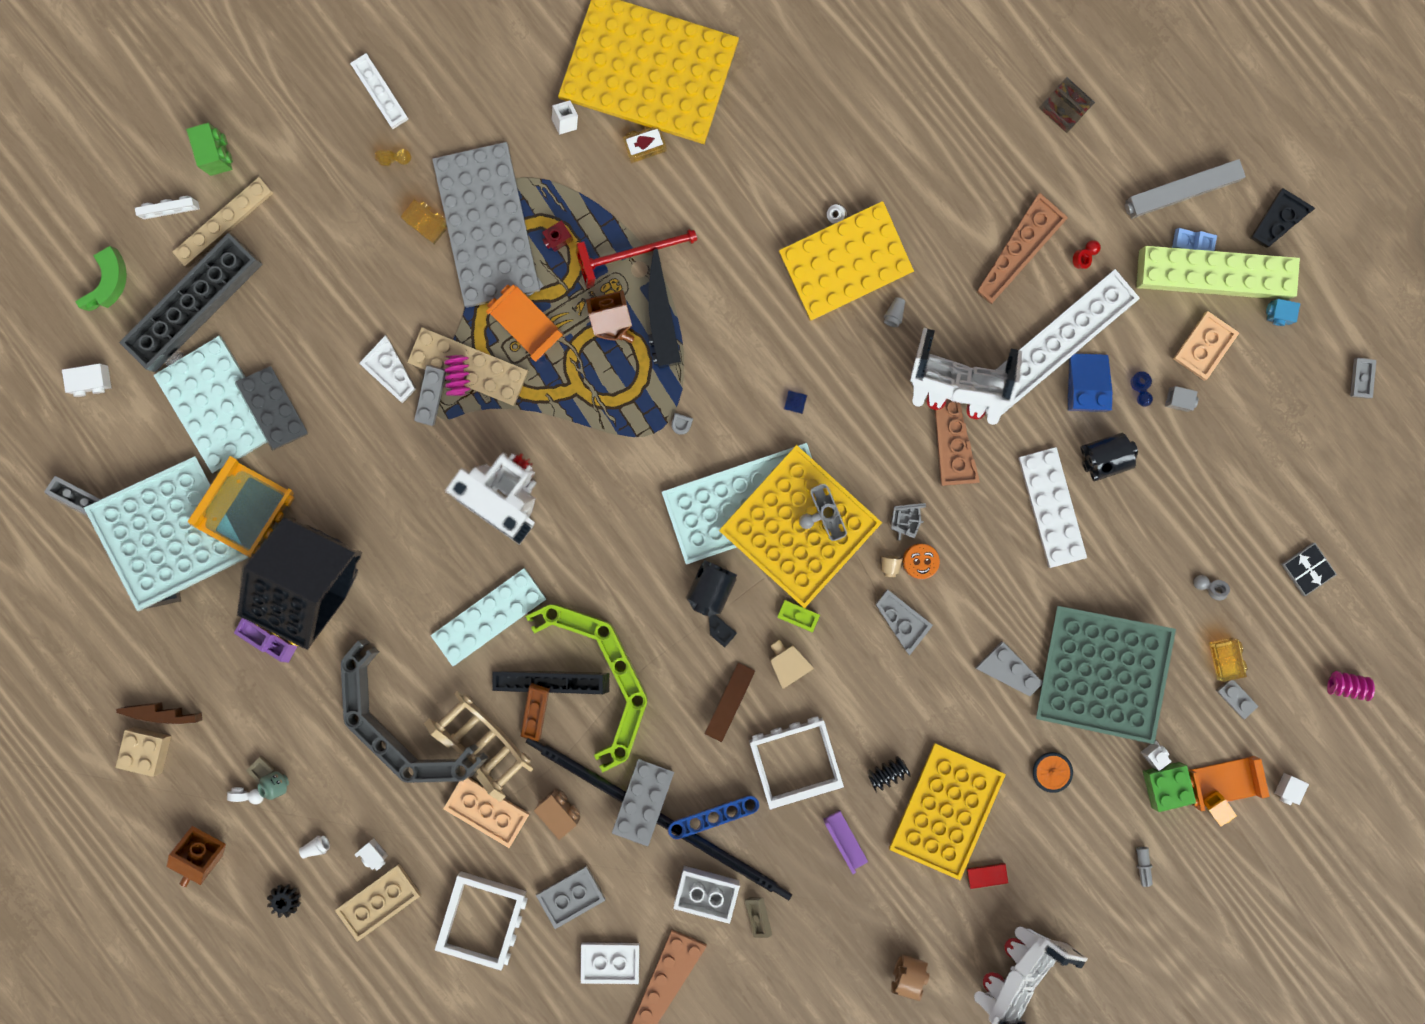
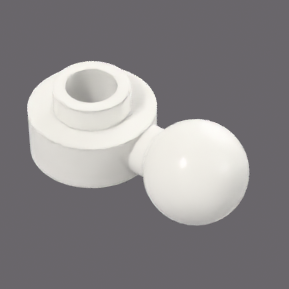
(841, 216)
(238, 794)

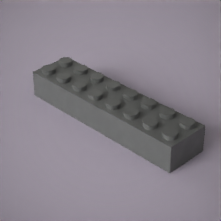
(191, 303)

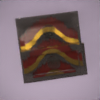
(1066, 105)

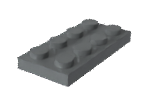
(271, 408)

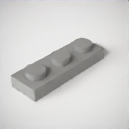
(430, 395)

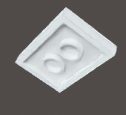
(610, 963)

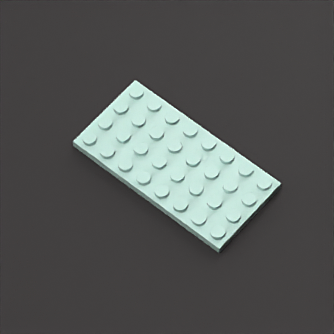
(707, 504)

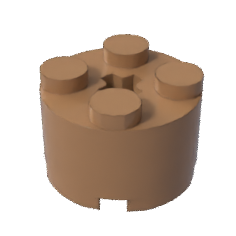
(910, 977)

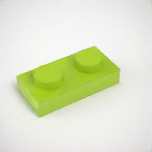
(798, 616)

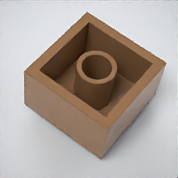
(557, 813)

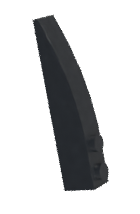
(661, 322)
(554, 680)

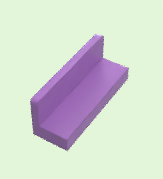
(845, 841)

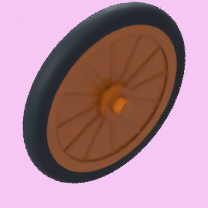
(1052, 772)

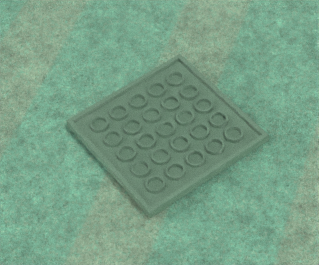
(1106, 674)

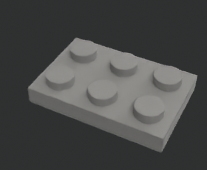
(570, 897)

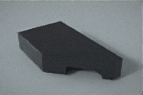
(720, 630)

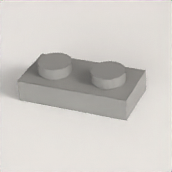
(1363, 378)
(1237, 698)

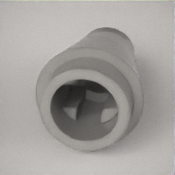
(895, 313)

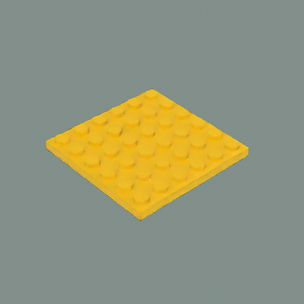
(771, 535)

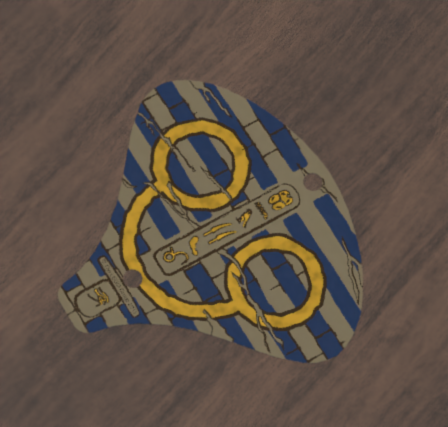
(580, 375)

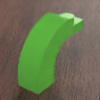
(112, 281)

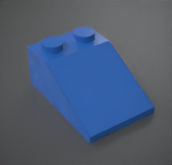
(1089, 383)

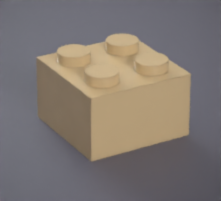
(143, 751)

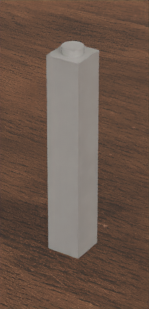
(1184, 189)

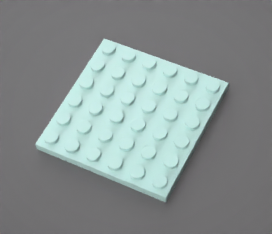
(150, 534)

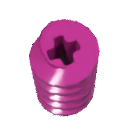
(456, 376)
(1352, 685)

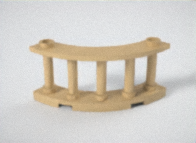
(492, 786)

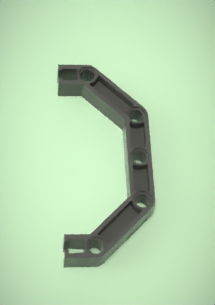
(372, 732)

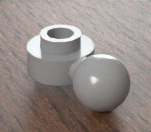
(1201, 582)

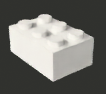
(706, 894)

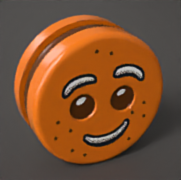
(921, 561)

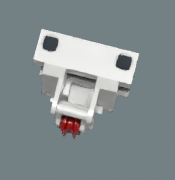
(479, 494)

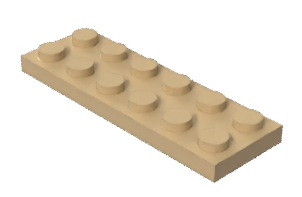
(487, 373)

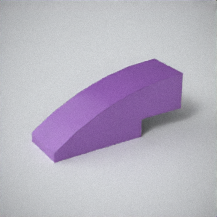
(265, 641)

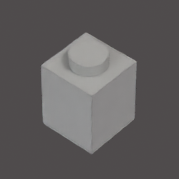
(1181, 399)

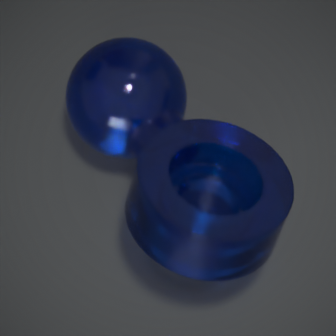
(1144, 398)

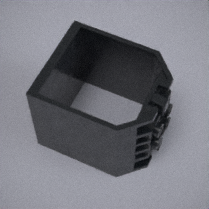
(296, 582)

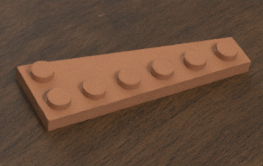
(1029, 237)
(954, 447)
(670, 973)

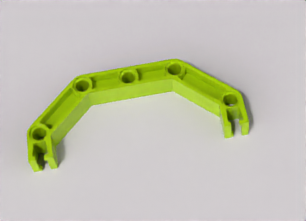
(626, 679)

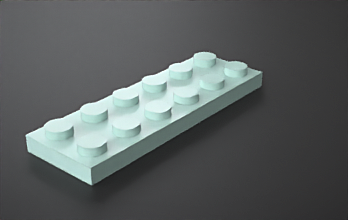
(488, 617)

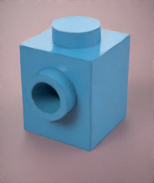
(1282, 312)

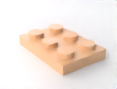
(1206, 345)

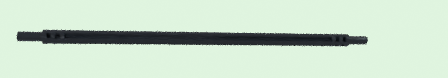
(695, 840)

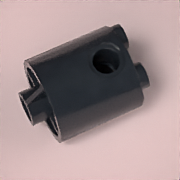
(1109, 456)
(710, 589)

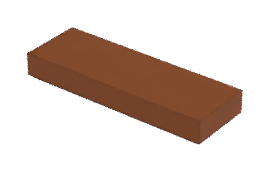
(534, 712)

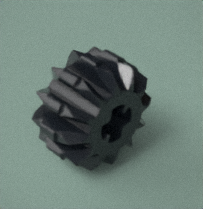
(289, 896)

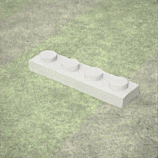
(379, 91)

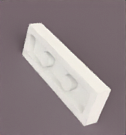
(167, 207)

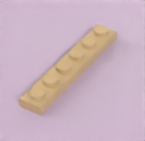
(222, 222)

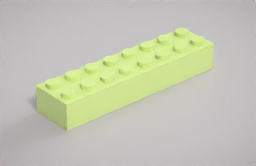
(1217, 272)

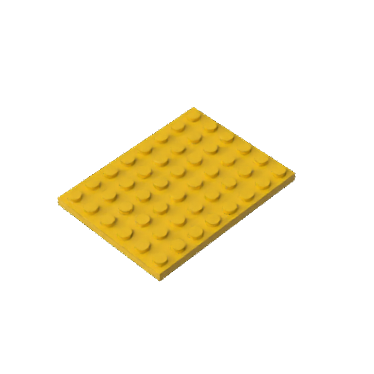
(649, 68)

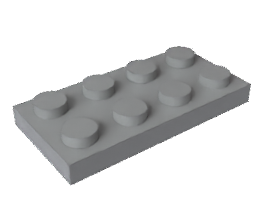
(642, 802)

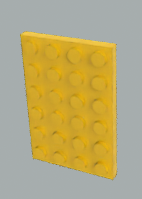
(846, 260)
(947, 811)

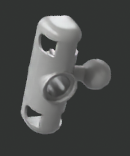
(807, 521)

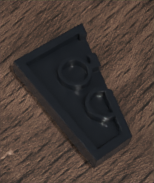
(1280, 217)

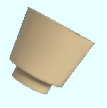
(891, 565)

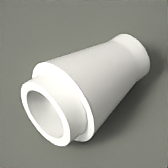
(317, 846)

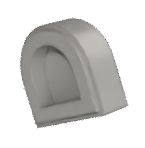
(681, 424)

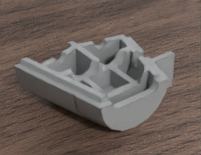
(906, 519)

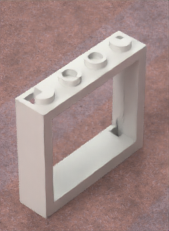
(805, 792)
(491, 886)

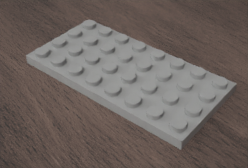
(485, 223)

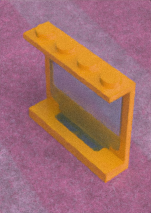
(241, 508)

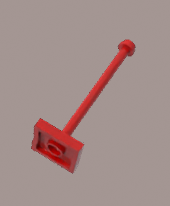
(588, 264)

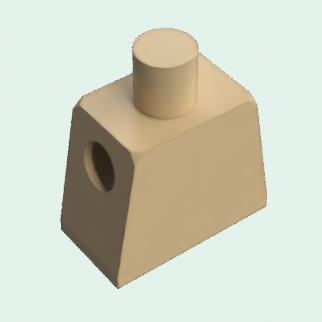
(788, 663)

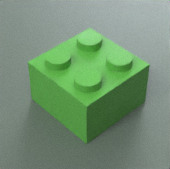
(210, 149)
(1169, 787)

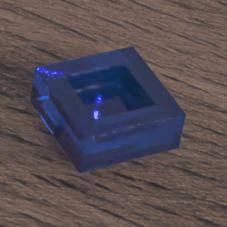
(795, 402)

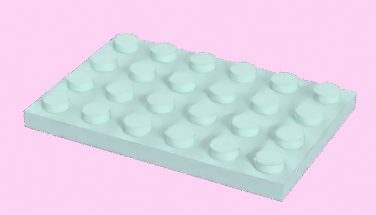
(210, 404)

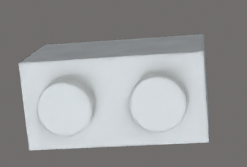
(86, 379)

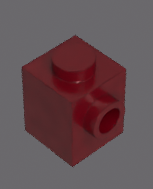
(557, 236)

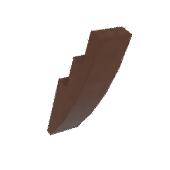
(729, 702)
(155, 713)

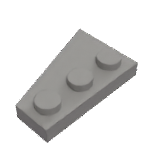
(903, 621)
(1009, 669)

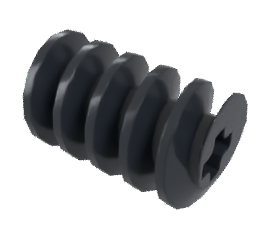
(888, 773)

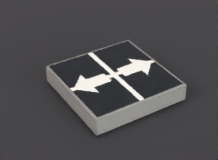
(1308, 569)

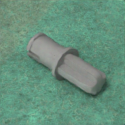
(1144, 866)

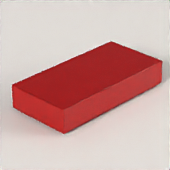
(987, 875)

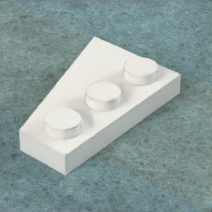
(387, 368)

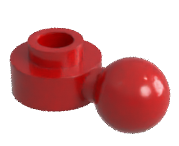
(1083, 258)

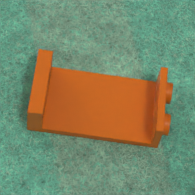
(524, 321)
(1232, 779)

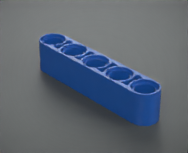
(723, 818)

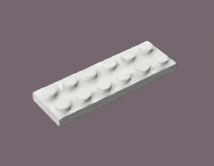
(1052, 507)

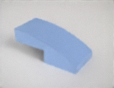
(1194, 240)

